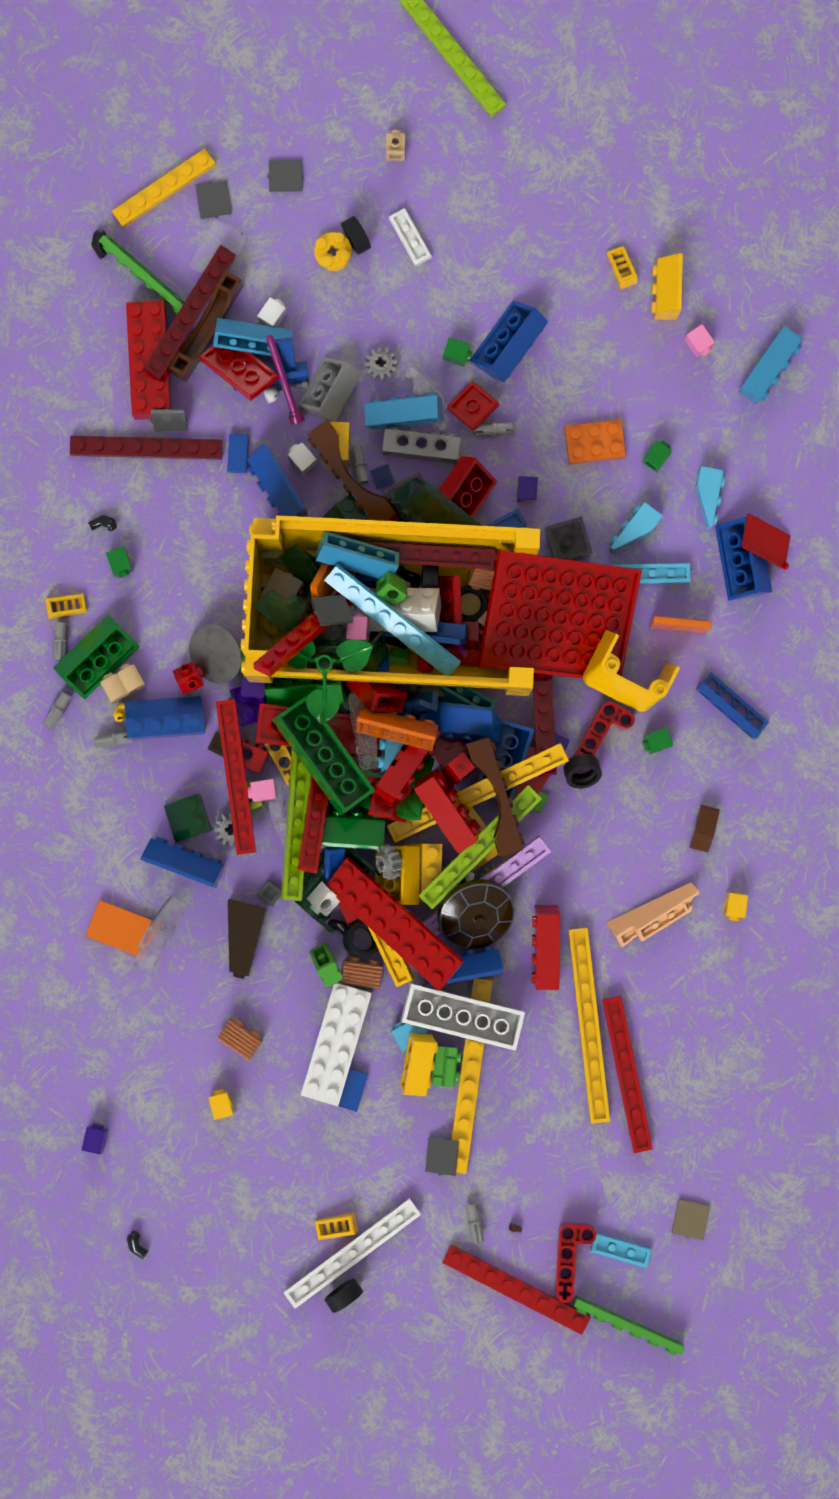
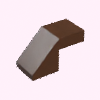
(704, 828)

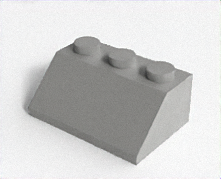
(329, 389)

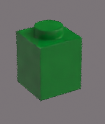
(457, 352)
(657, 455)
(119, 562)
(657, 741)

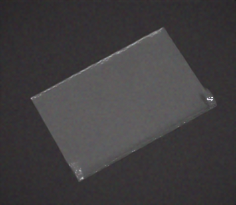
(218, 234)

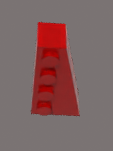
(402, 772)
(546, 947)

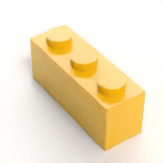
(418, 1064)

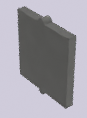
(285, 175)
(213, 200)
(169, 420)
(332, 610)
(442, 1156)

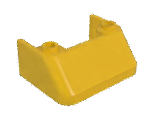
(602, 677)

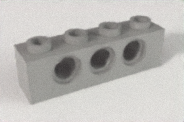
(411, 450)

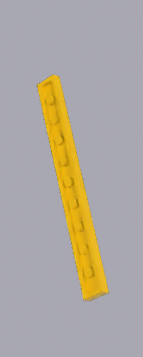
(483, 789)
(589, 1025)
(469, 1084)

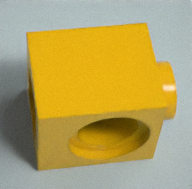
(735, 906)
(221, 1104)

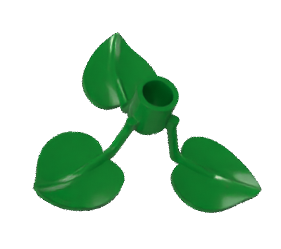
(354, 657)
(412, 806)

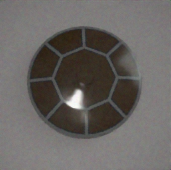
(476, 914)

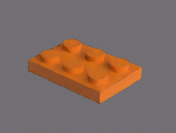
(595, 442)

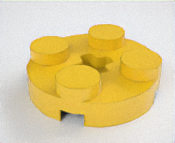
(342, 256)

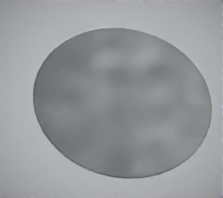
(215, 652)

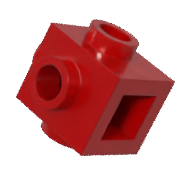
(189, 677)

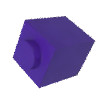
(95, 1138)

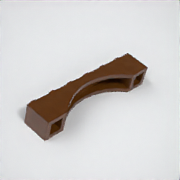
(197, 343)
(327, 441)
(506, 834)

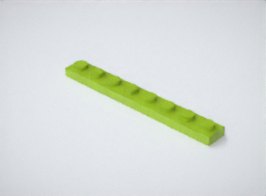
(454, 56)
(297, 802)
(475, 853)

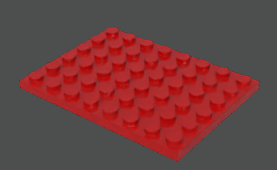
(555, 613)

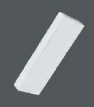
(410, 237)

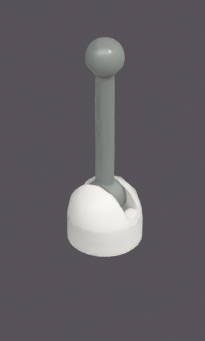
(272, 394)

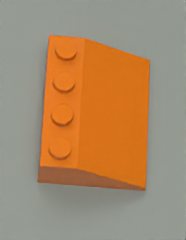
(397, 728)

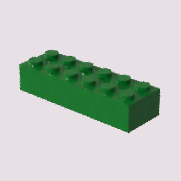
(324, 757)

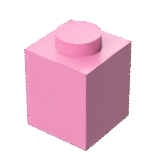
(700, 341)
(359, 628)
(262, 790)

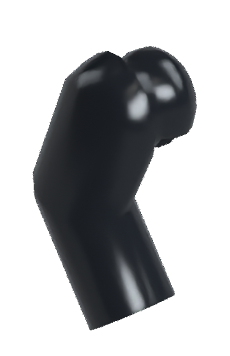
(96, 245)
(103, 520)
(409, 576)
(337, 925)
(133, 1244)

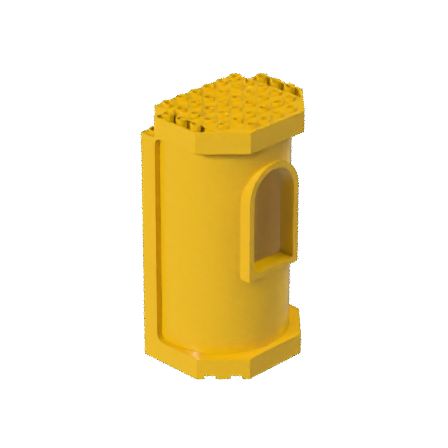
(286, 531)

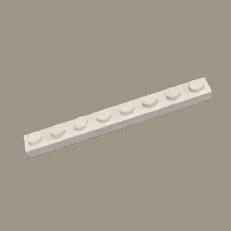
(352, 1253)

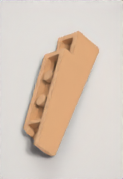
(653, 916)

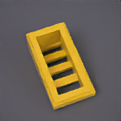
(628, 277)
(57, 600)
(351, 1217)

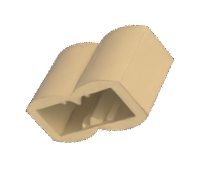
(122, 683)

